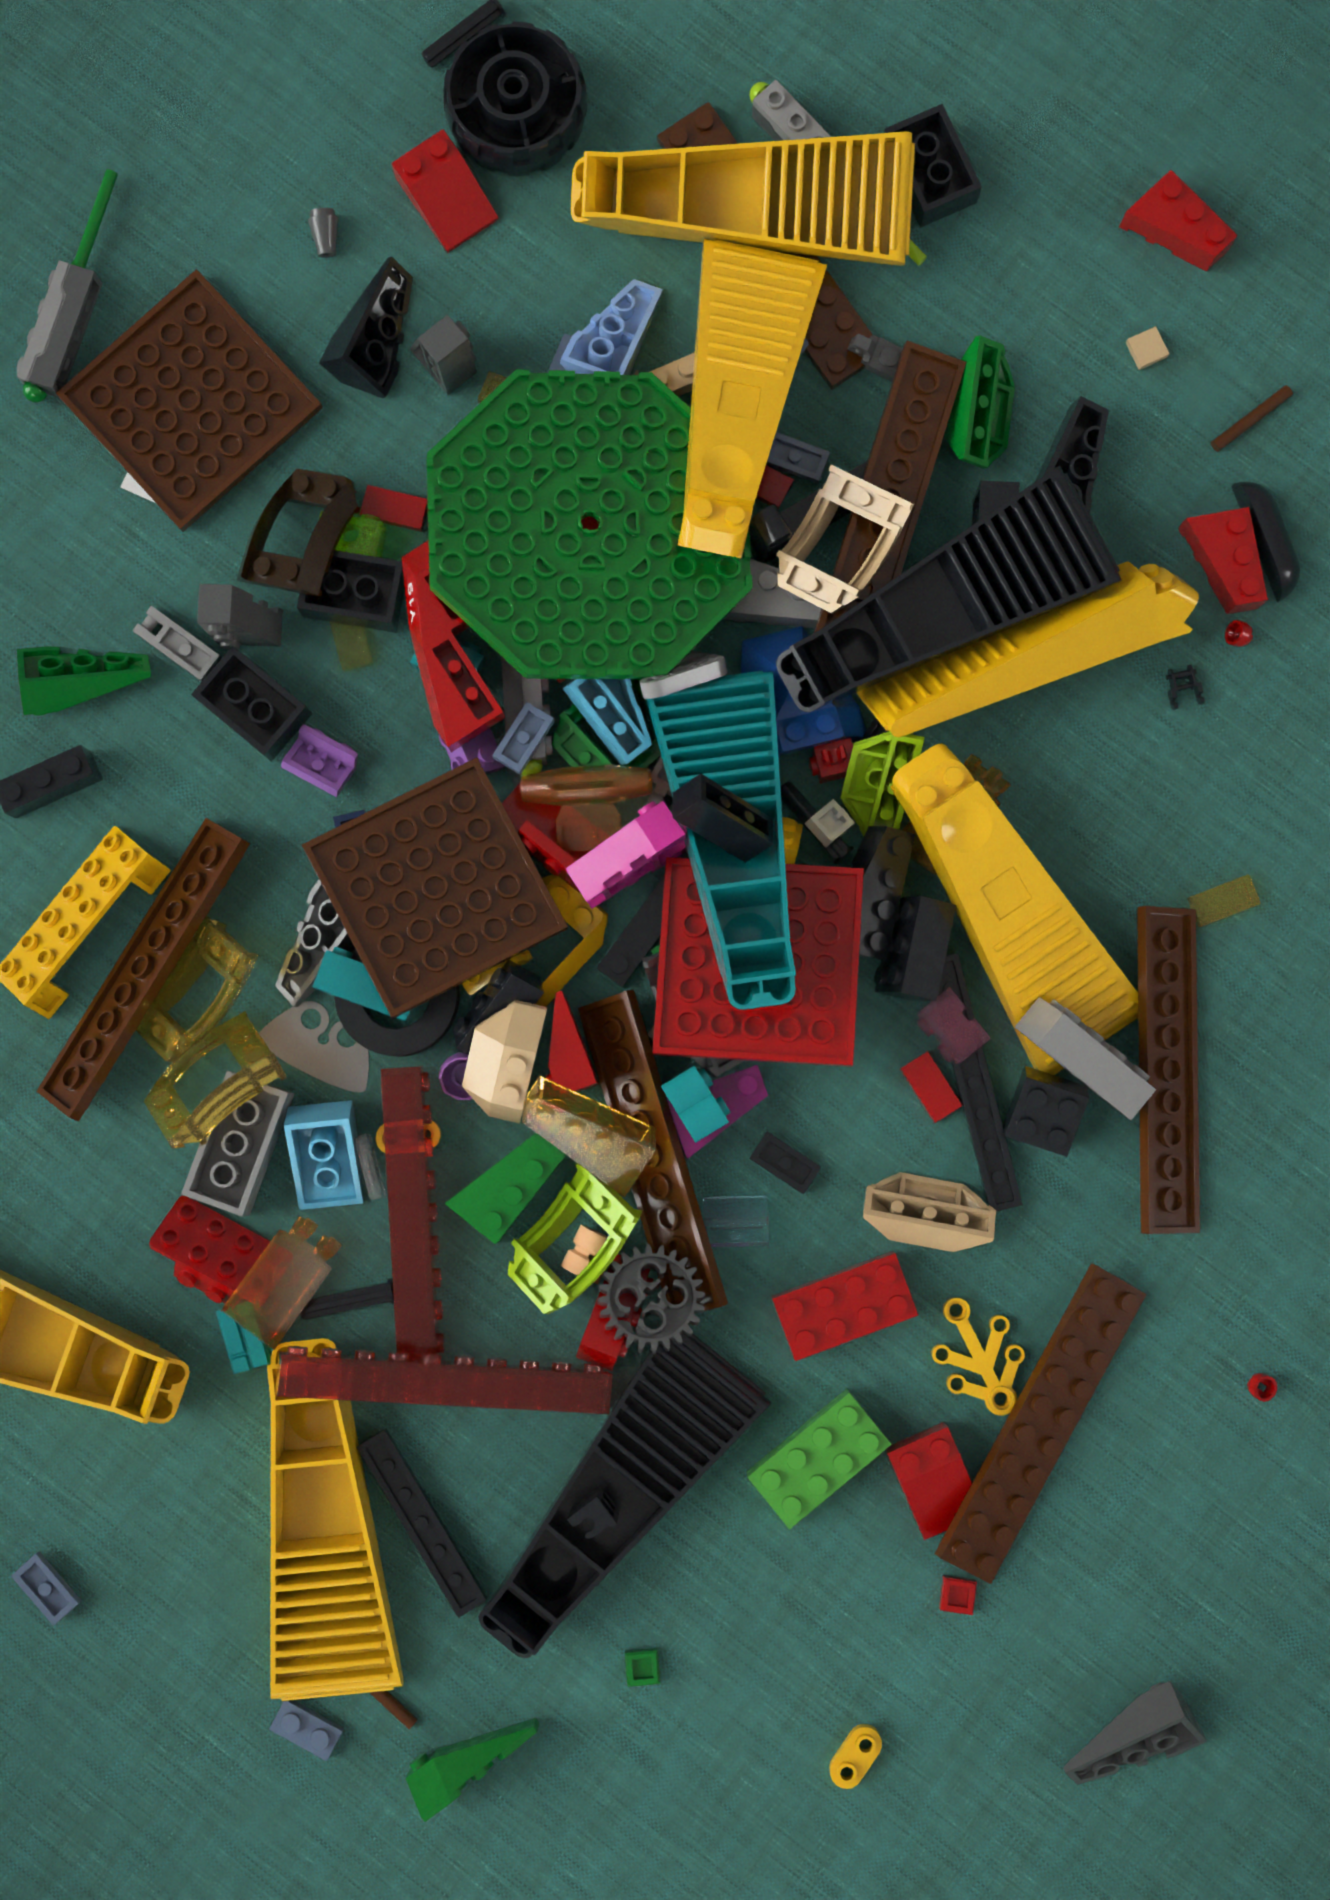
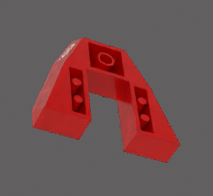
(454, 690)

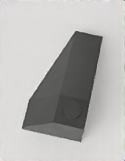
(317, 933)

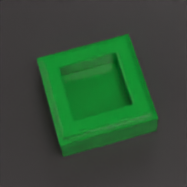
(642, 1667)

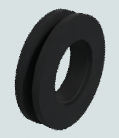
(404, 1040)

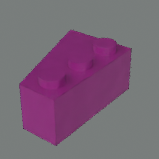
(740, 1093)

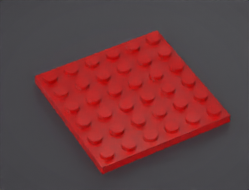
(811, 1028)

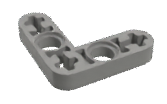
(693, 670)

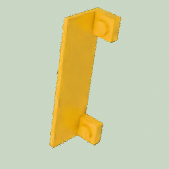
(73, 916)

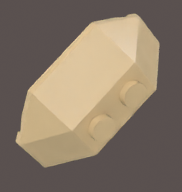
(504, 1059)
(929, 1212)

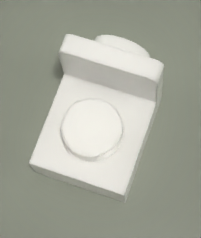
(829, 823)

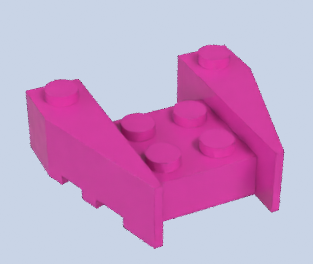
(628, 854)

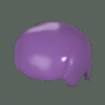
(452, 1075)

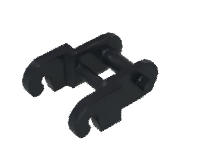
(1197, 687)

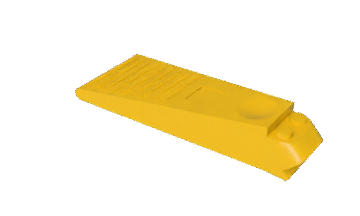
(781, 196)
(746, 352)
(1108, 624)
(1010, 904)
(83, 1357)
(327, 1574)

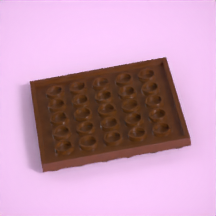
(189, 400)
(434, 887)

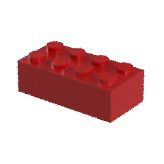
(844, 1305)

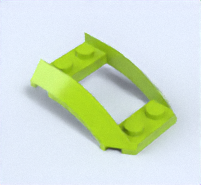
(604, 1206)

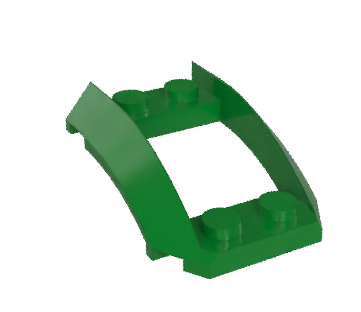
(581, 750)

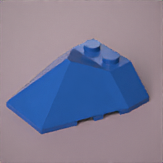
(797, 728)

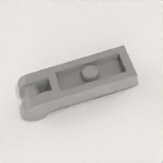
(177, 644)

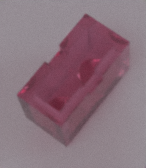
(951, 1028)

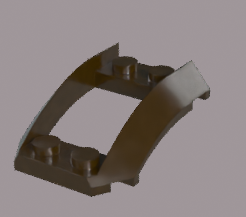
(293, 573)

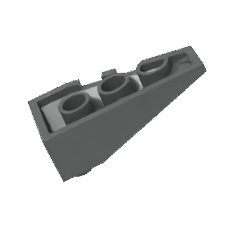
(1147, 1727)

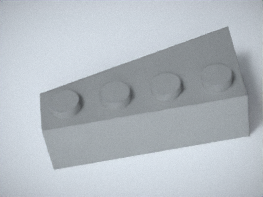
(771, 603)

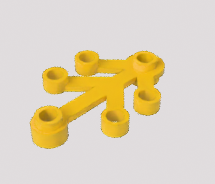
(982, 1361)

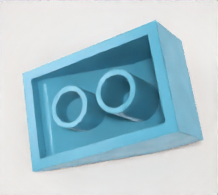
(324, 1154)

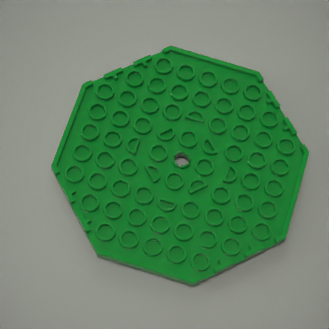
(512, 539)

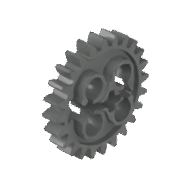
(628, 1279)

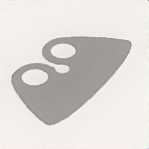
(300, 1047)

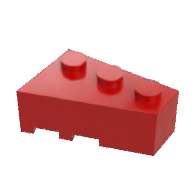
(1180, 222)
(1229, 557)
(597, 1342)

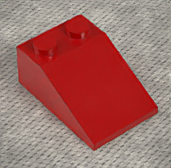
(444, 191)
(568, 1056)
(930, 1477)

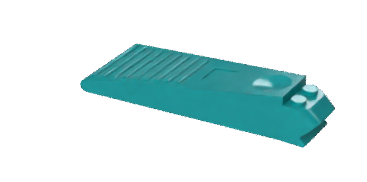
(731, 737)

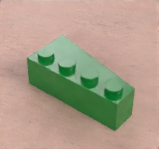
(507, 1188)

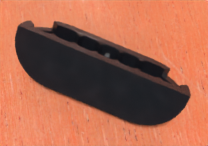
(1271, 537)

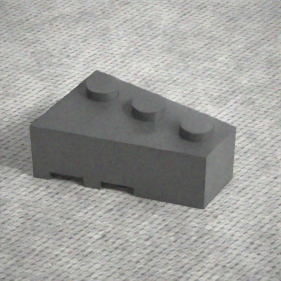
(446, 353)
(235, 619)

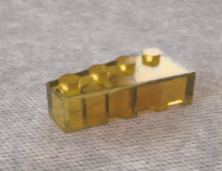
(590, 1133)

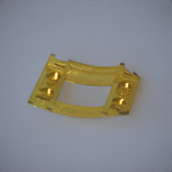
(209, 946)
(258, 1069)

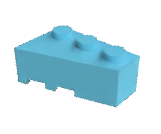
(612, 714)

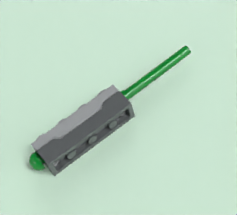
(64, 312)

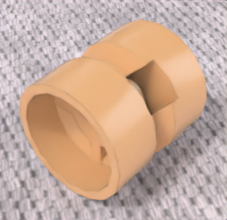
(587, 1245)

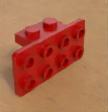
(537, 830)
(207, 1248)

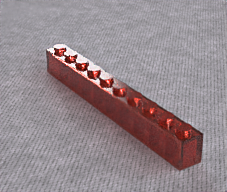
(412, 1211)
(442, 1382)

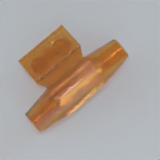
(586, 799)

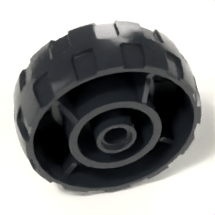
(515, 98)

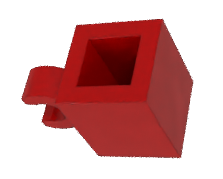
(831, 760)

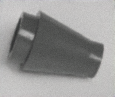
(324, 231)

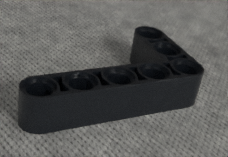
(773, 529)

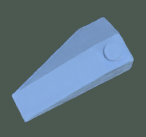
(615, 334)

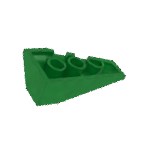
(60, 680)
(439, 1777)

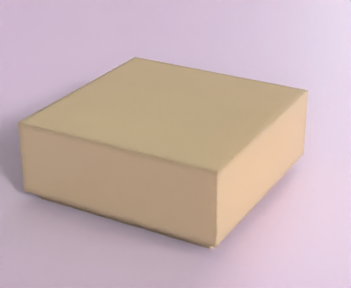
(1147, 348)

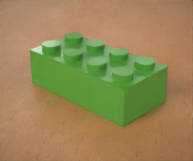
(818, 1458)

